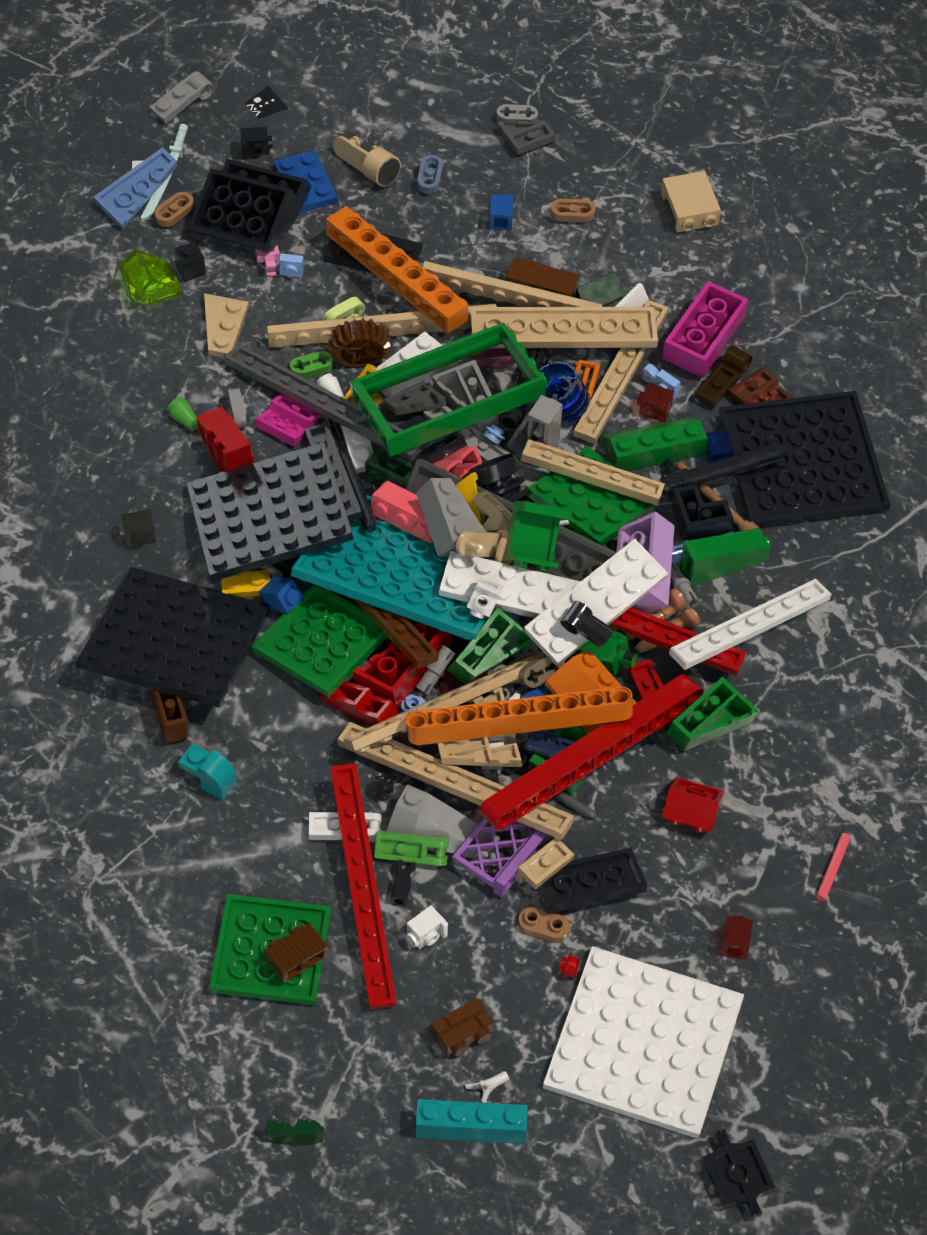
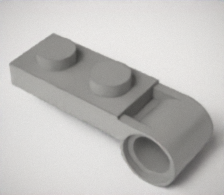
(182, 95)

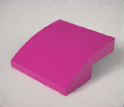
(287, 419)

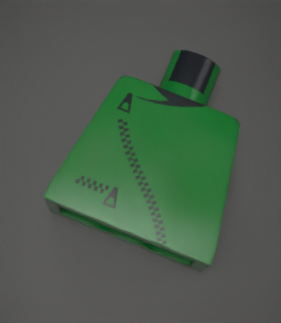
(613, 653)

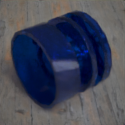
(566, 388)

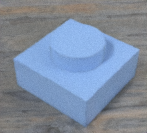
(291, 265)

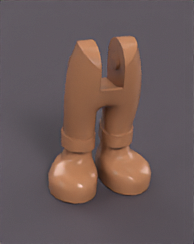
(687, 619)

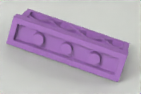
(508, 873)

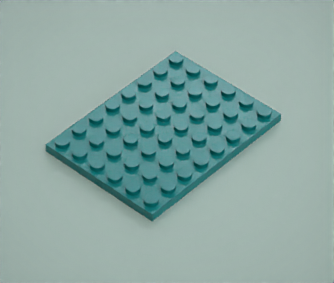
(391, 573)

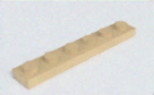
(592, 472)

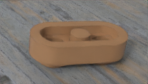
(572, 210)
(171, 211)
(543, 925)

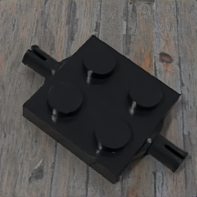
(738, 1173)

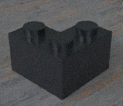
(697, 518)

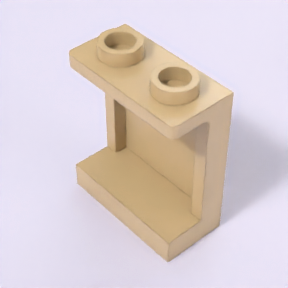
(691, 201)

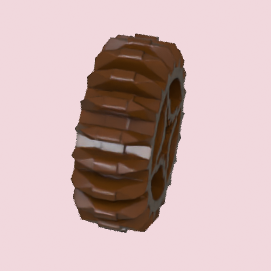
(359, 343)

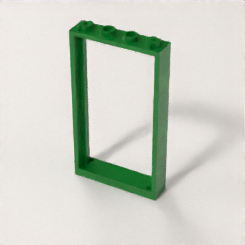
(459, 418)

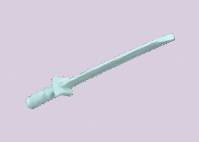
(176, 152)

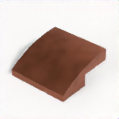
(758, 387)

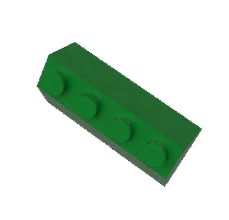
(655, 443)

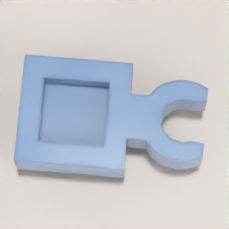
(661, 379)

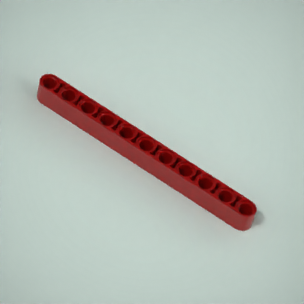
(589, 753)

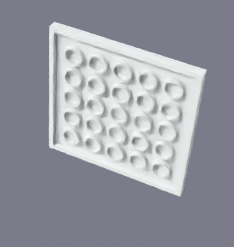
(644, 1042)

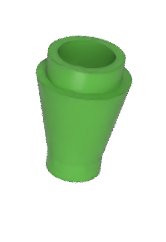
(182, 412)

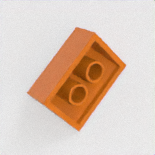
(582, 674)

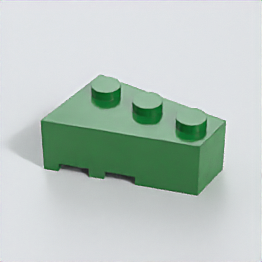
(495, 643)
(712, 716)

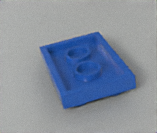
(309, 167)

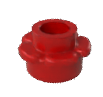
(569, 966)

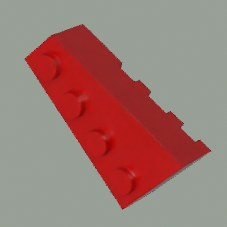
(392, 674)

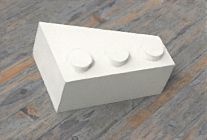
(418, 346)

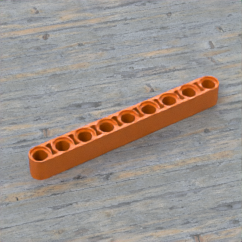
(519, 715)

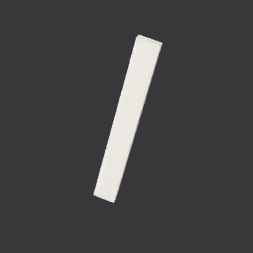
(749, 624)

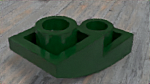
(304, 1133)

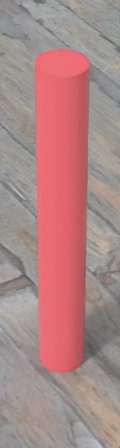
(833, 867)

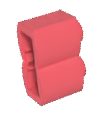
(460, 461)

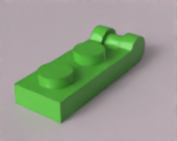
(411, 848)

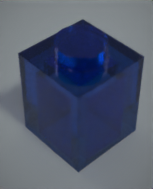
(718, 446)

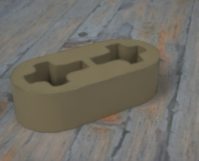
(537, 665)

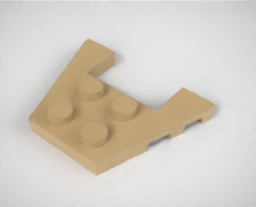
(477, 750)

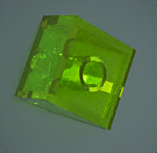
(149, 278)

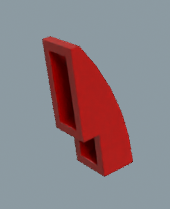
(360, 704)

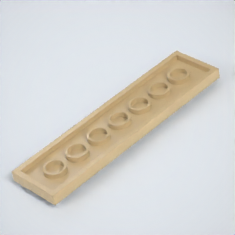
(572, 326)

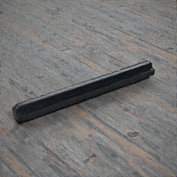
(368, 521)

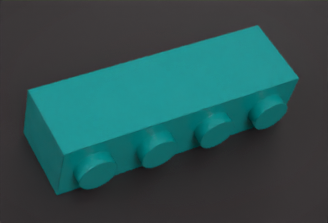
(471, 1121)

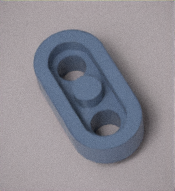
(430, 174)

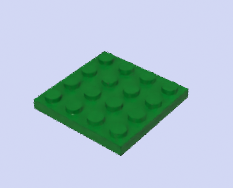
(592, 509)
(320, 640)
(244, 935)

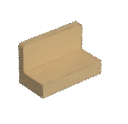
(544, 863)

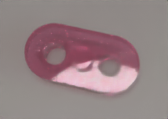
(493, 358)

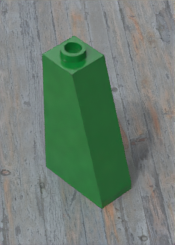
(722, 555)

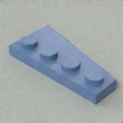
(132, 190)

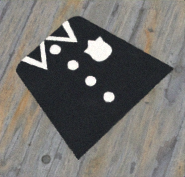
(266, 103)

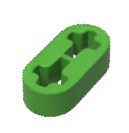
(311, 364)

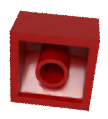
(692, 804)

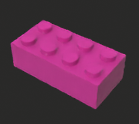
(705, 329)

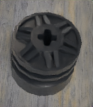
(497, 477)

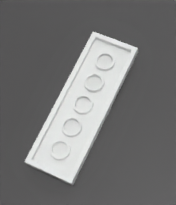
(523, 589)
(605, 591)

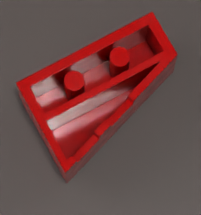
(224, 440)

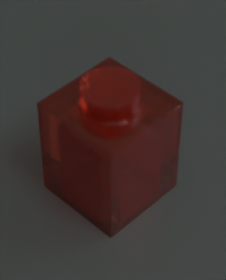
(655, 402)
(736, 937)

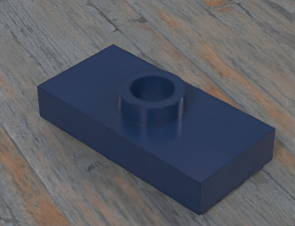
(545, 744)

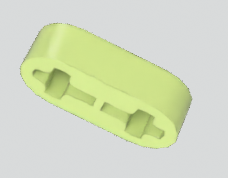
(348, 309)

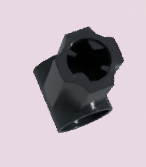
(581, 621)

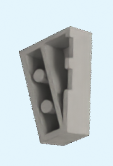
(540, 425)
(446, 514)

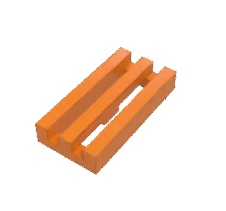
(588, 365)

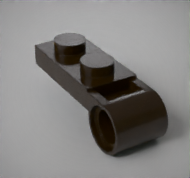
(726, 375)

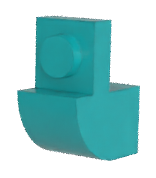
(212, 768)

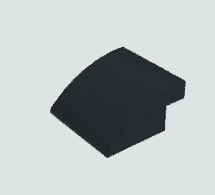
(249, 205)

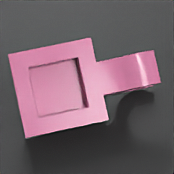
(269, 260)

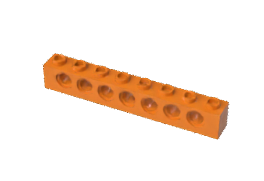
(397, 269)

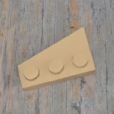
(223, 323)

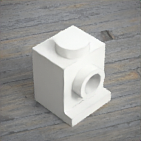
(488, 590)
(426, 928)

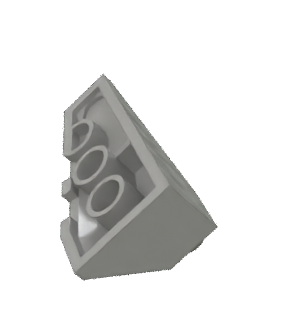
(427, 816)

